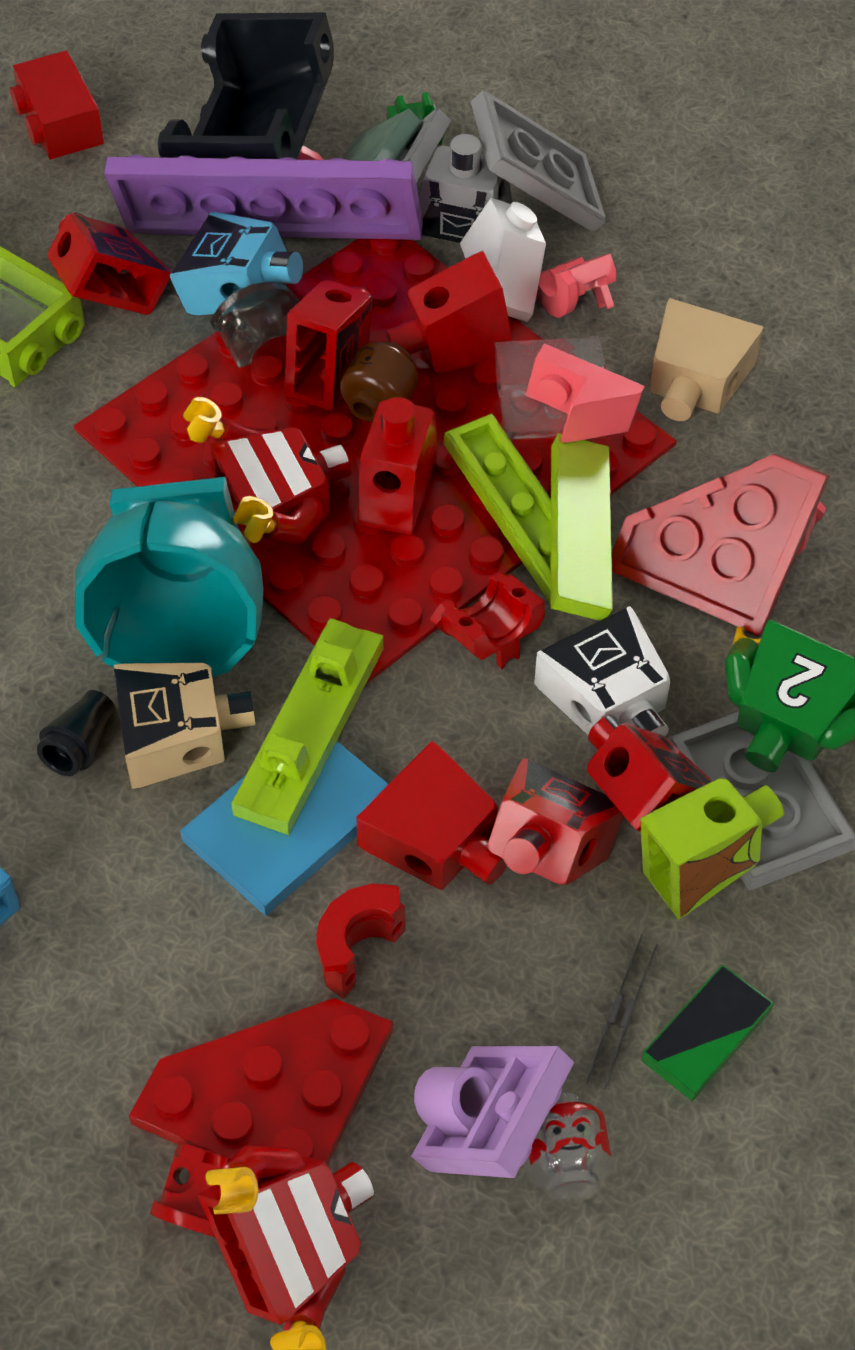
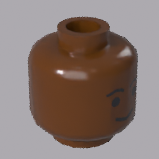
(376, 375)

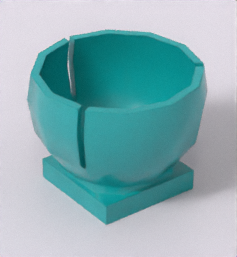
(172, 579)

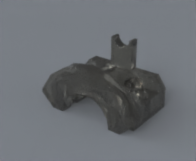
(253, 318)

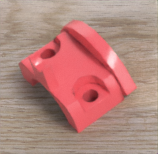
(564, 283)

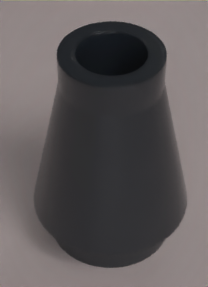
(74, 736)

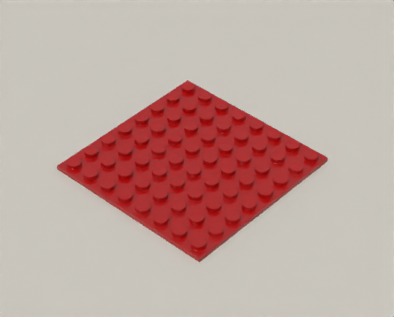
(343, 568)

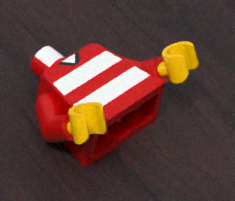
(270, 475)
(286, 1235)

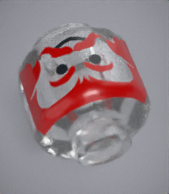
(570, 1150)

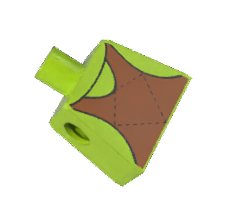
(705, 841)

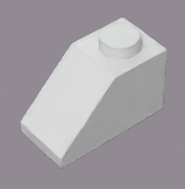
(513, 249)

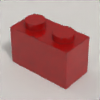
(56, 105)

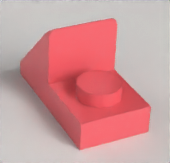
(592, 397)

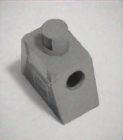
(458, 189)

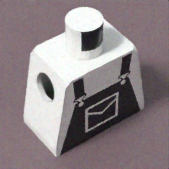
(606, 673)

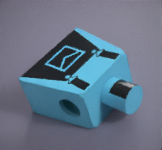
(228, 257)

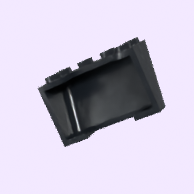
(265, 87)

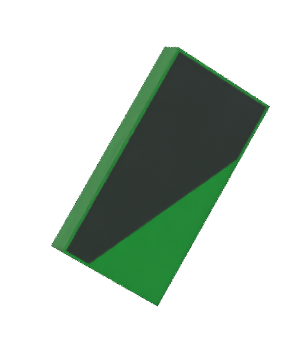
(707, 1032)

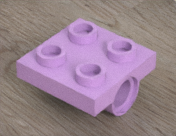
(488, 1108)

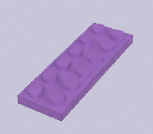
(295, 195)

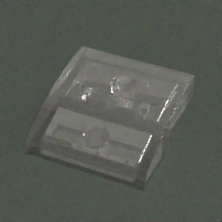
(514, 364)

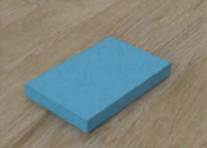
(270, 864)

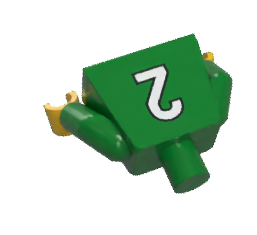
(790, 694)

